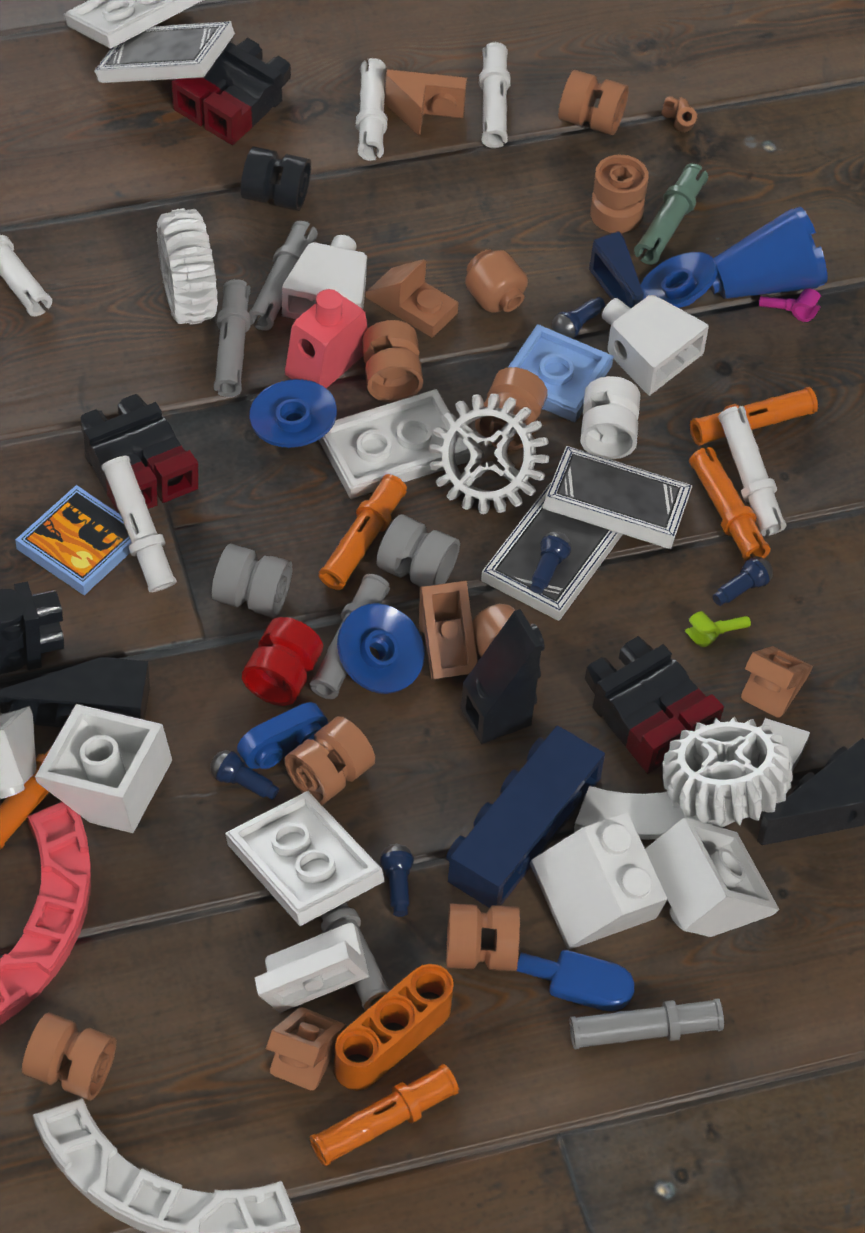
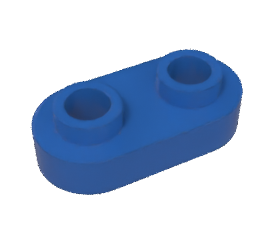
(277, 737)

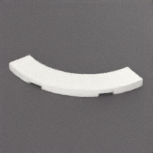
(654, 812)
(147, 1199)

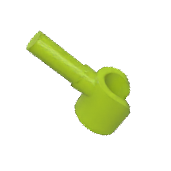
(706, 631)

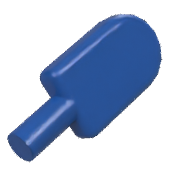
(582, 979)

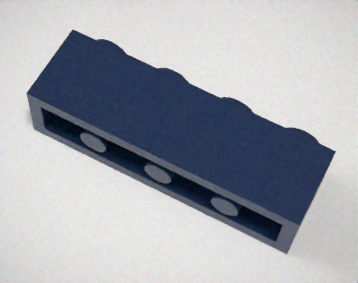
(524, 817)

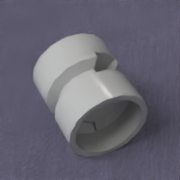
(415, 552)
(244, 578)

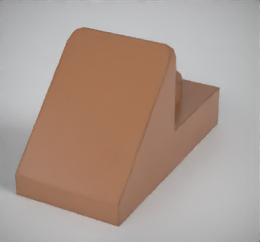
(417, 94)
(412, 299)
(447, 629)
(774, 680)
(303, 1047)

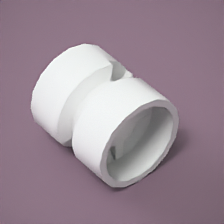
(610, 417)

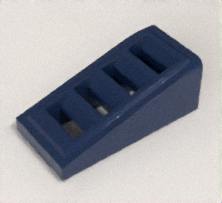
(615, 270)

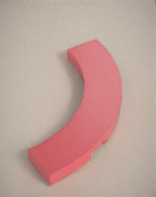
(57, 910)

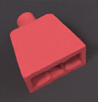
(326, 339)

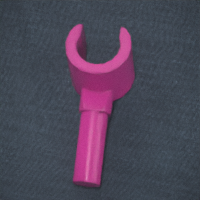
(802, 308)

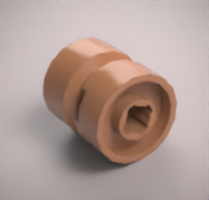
(580, 97)
(619, 193)
(392, 361)
(516, 384)
(333, 757)
(465, 933)
(73, 1057)

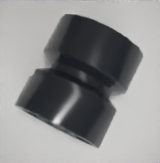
(262, 174)

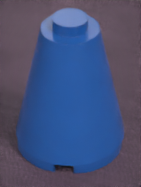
(772, 259)

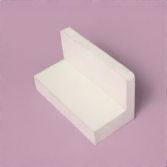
(313, 968)

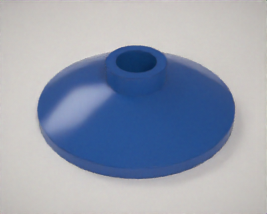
(681, 278)
(293, 413)
(395, 640)

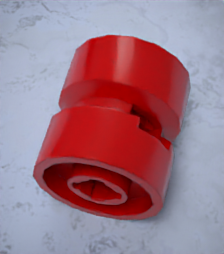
(282, 661)

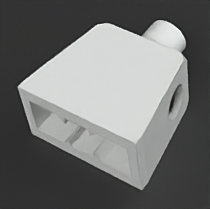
(325, 268)
(653, 340)

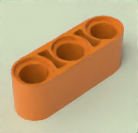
(388, 1047)

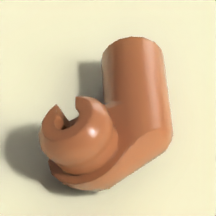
(681, 112)

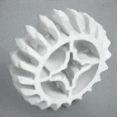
(187, 266)
(506, 468)
(727, 771)

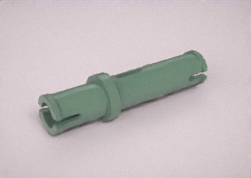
(678, 202)

